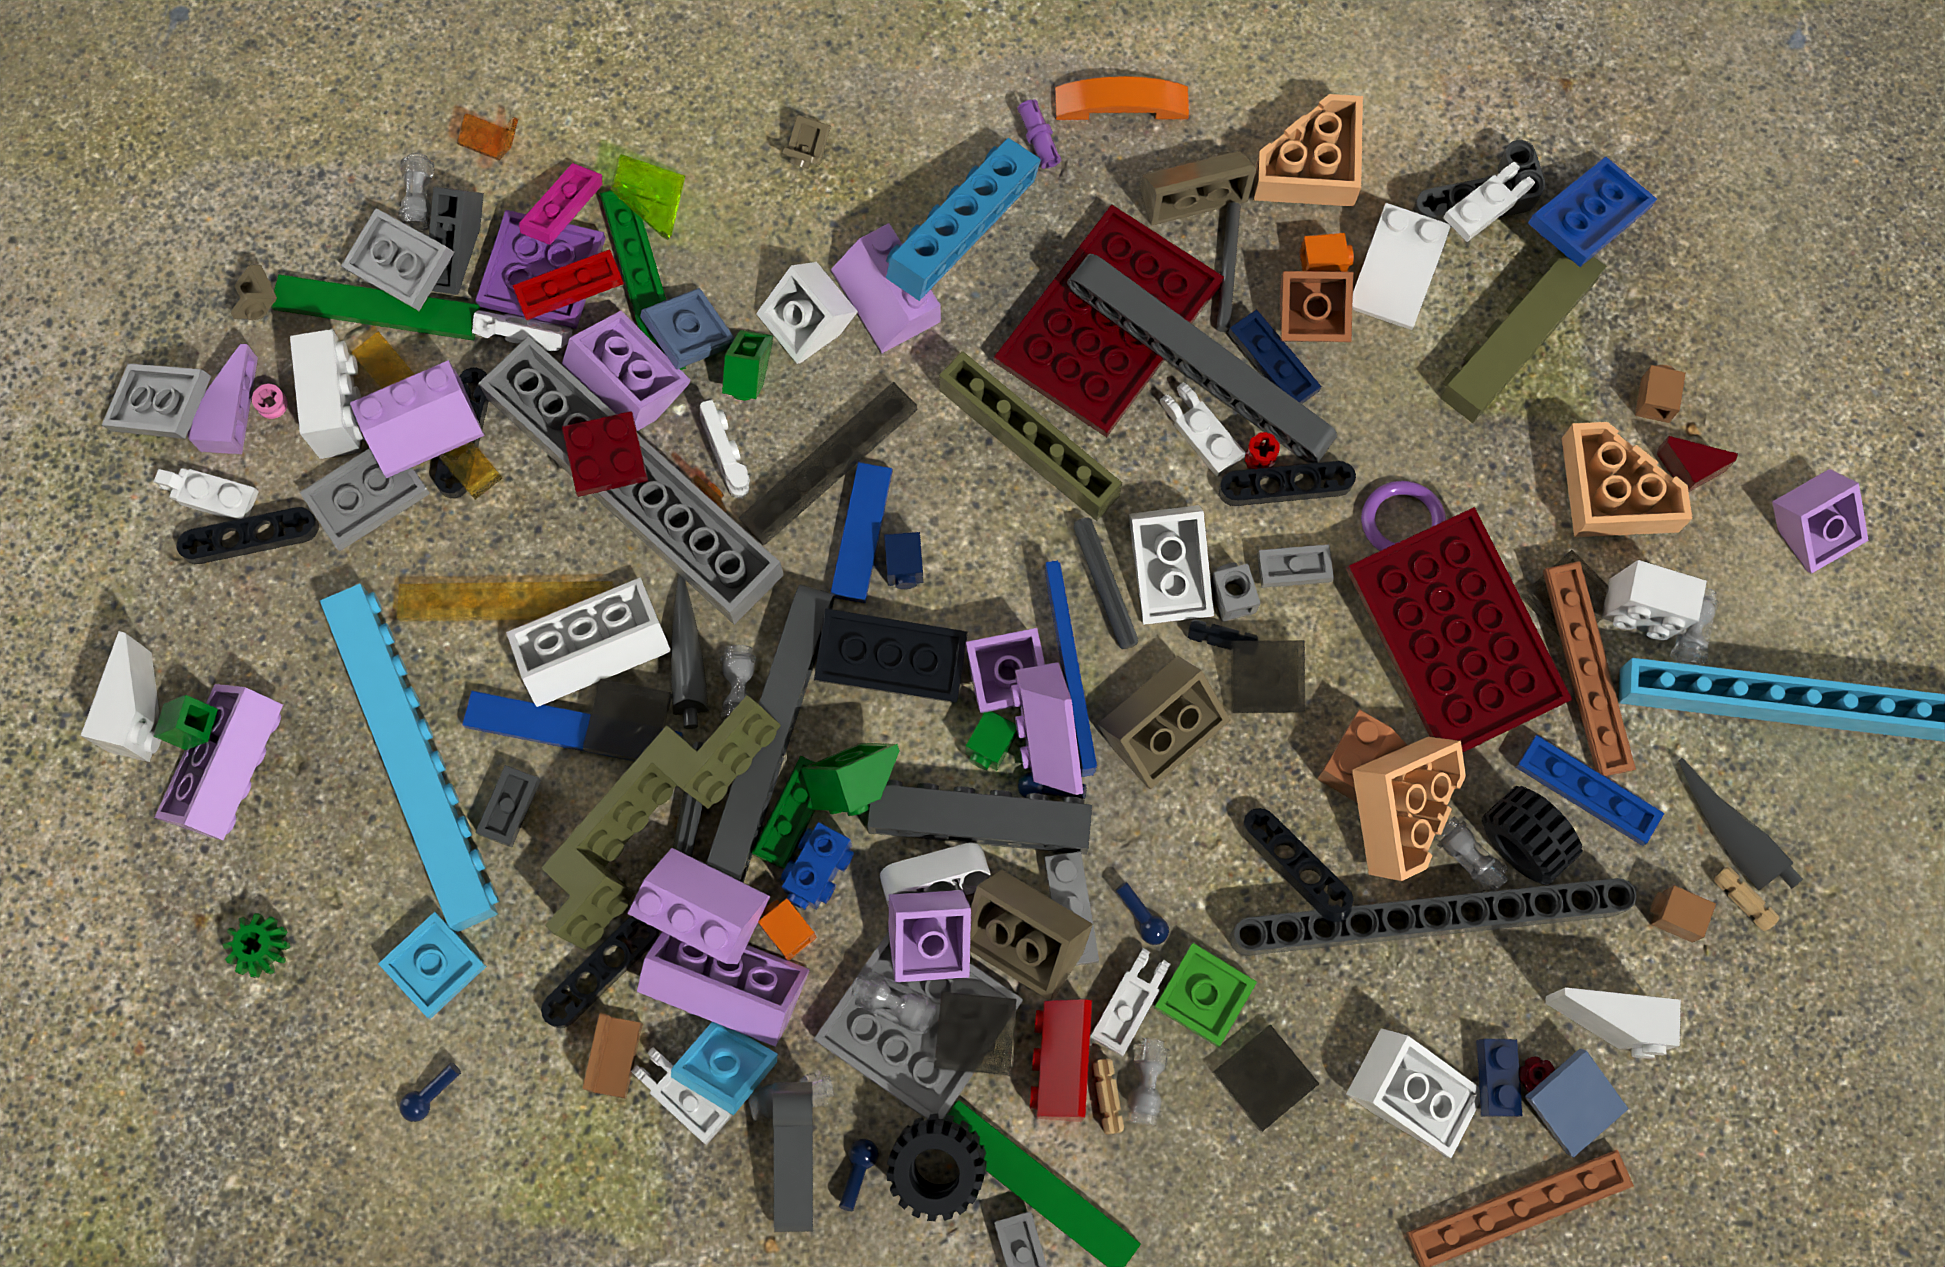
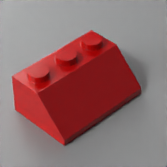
(1062, 1060)

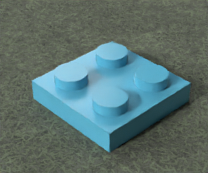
(432, 965)
(724, 1066)

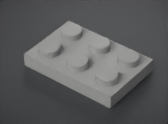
(397, 259)
(156, 400)
(361, 498)

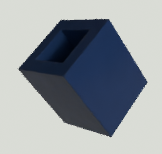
(904, 560)

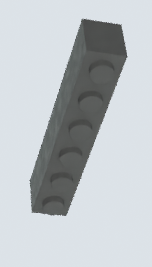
(982, 818)

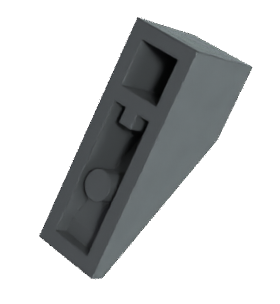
(456, 225)

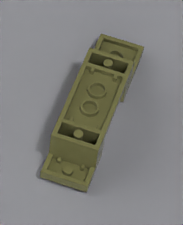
(626, 808)

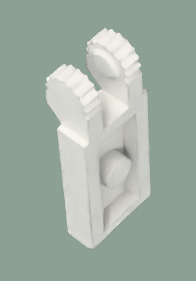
(1486, 203)
(1203, 431)
(725, 451)
(1128, 1006)
(691, 1109)

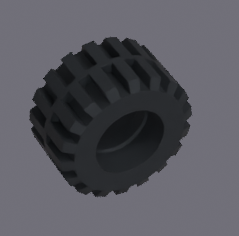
(1532, 835)
(930, 1197)

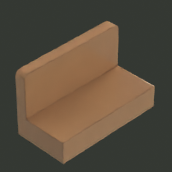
(612, 1056)

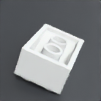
(1399, 266)
(1171, 564)
(125, 703)
(1624, 1020)
(1415, 1091)

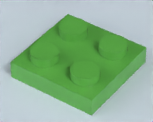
(1205, 995)

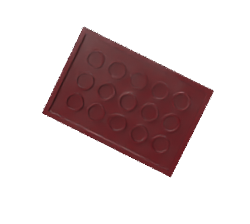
(1079, 353)
(1458, 632)

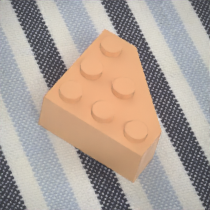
(1315, 157)
(1619, 486)
(1406, 803)

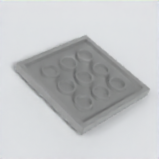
(894, 1055)

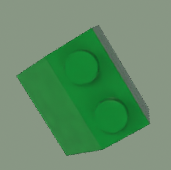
(850, 777)

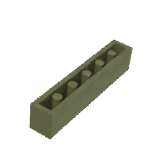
(1520, 334)
(1029, 436)

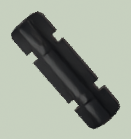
(1216, 634)

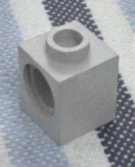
(1233, 606)

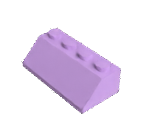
(218, 773)
(745, 996)

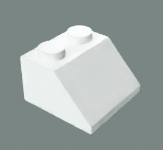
(806, 311)

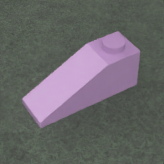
(224, 409)

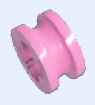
(279, 397)

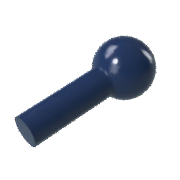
(1027, 786)
(1153, 928)
(416, 1104)
(862, 1155)

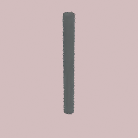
(1228, 267)

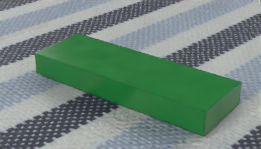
(787, 820)

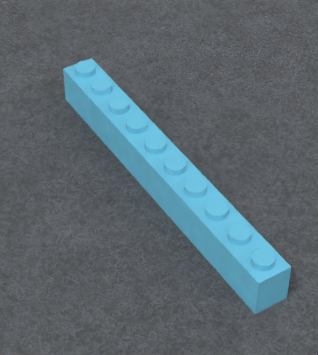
(1782, 699)
(409, 758)

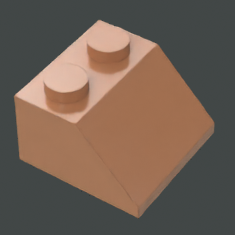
(1316, 306)
(1360, 744)

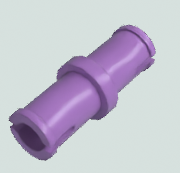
(1039, 133)

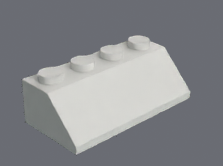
(587, 642)

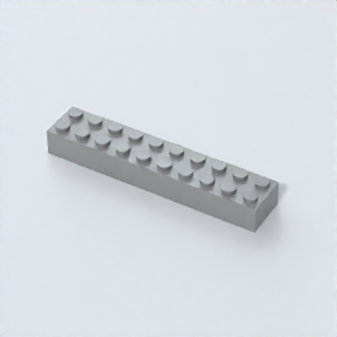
(664, 511)

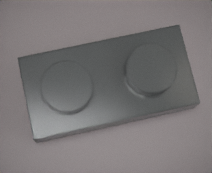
(508, 806)

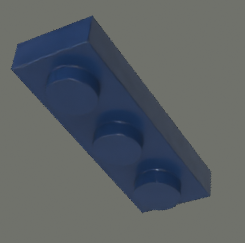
(1273, 357)

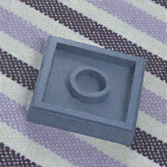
(687, 328)
(1576, 1102)

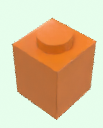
(1326, 253)
(786, 928)

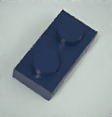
(1499, 1078)

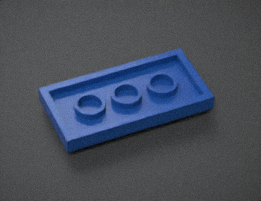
(1592, 211)

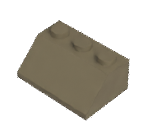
(1196, 186)
(1164, 721)
(1026, 933)

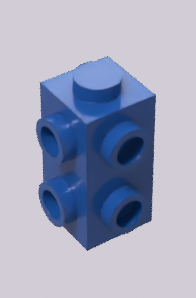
(811, 876)

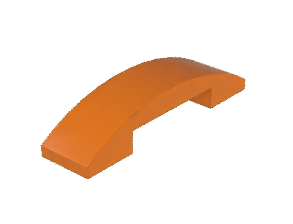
(1121, 95)

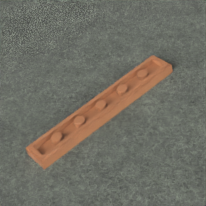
(1589, 669)
(1519, 1209)

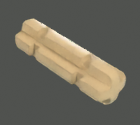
(1746, 899)
(1108, 1096)

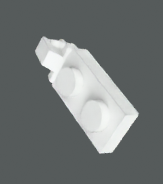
(517, 329)
(208, 493)

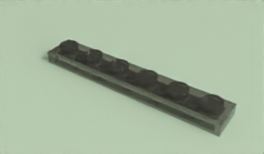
(828, 463)

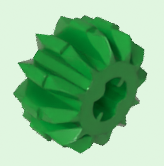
(246, 956)

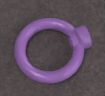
(1391, 489)

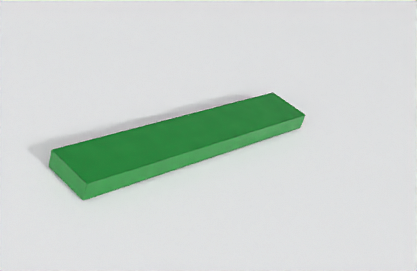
(634, 257)
(373, 307)
(1049, 1194)

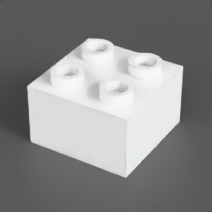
(1653, 600)

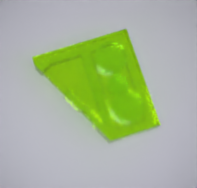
(649, 192)

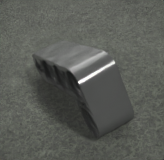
(1438, 200)
(793, 1156)

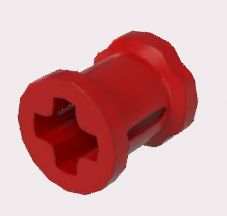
(1271, 451)

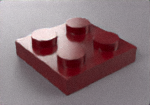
(604, 453)

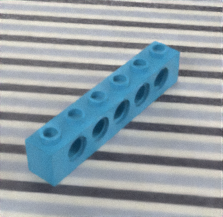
(962, 218)

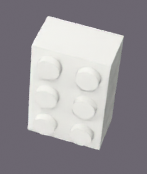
(324, 393)

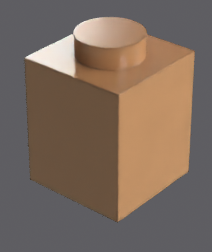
(1660, 393)
(1682, 913)

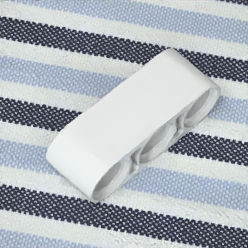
(943, 870)

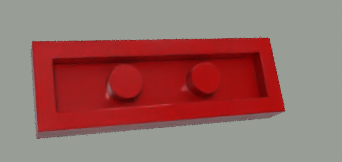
(568, 284)

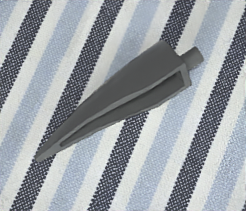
(687, 663)
(1746, 843)

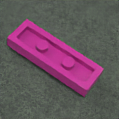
(560, 203)

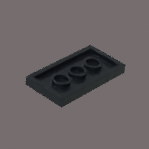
(890, 656)

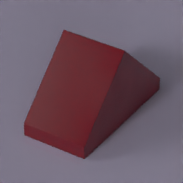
(1694, 461)

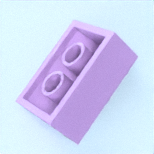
(882, 306)
(624, 369)
(417, 419)
(1047, 727)
(699, 906)

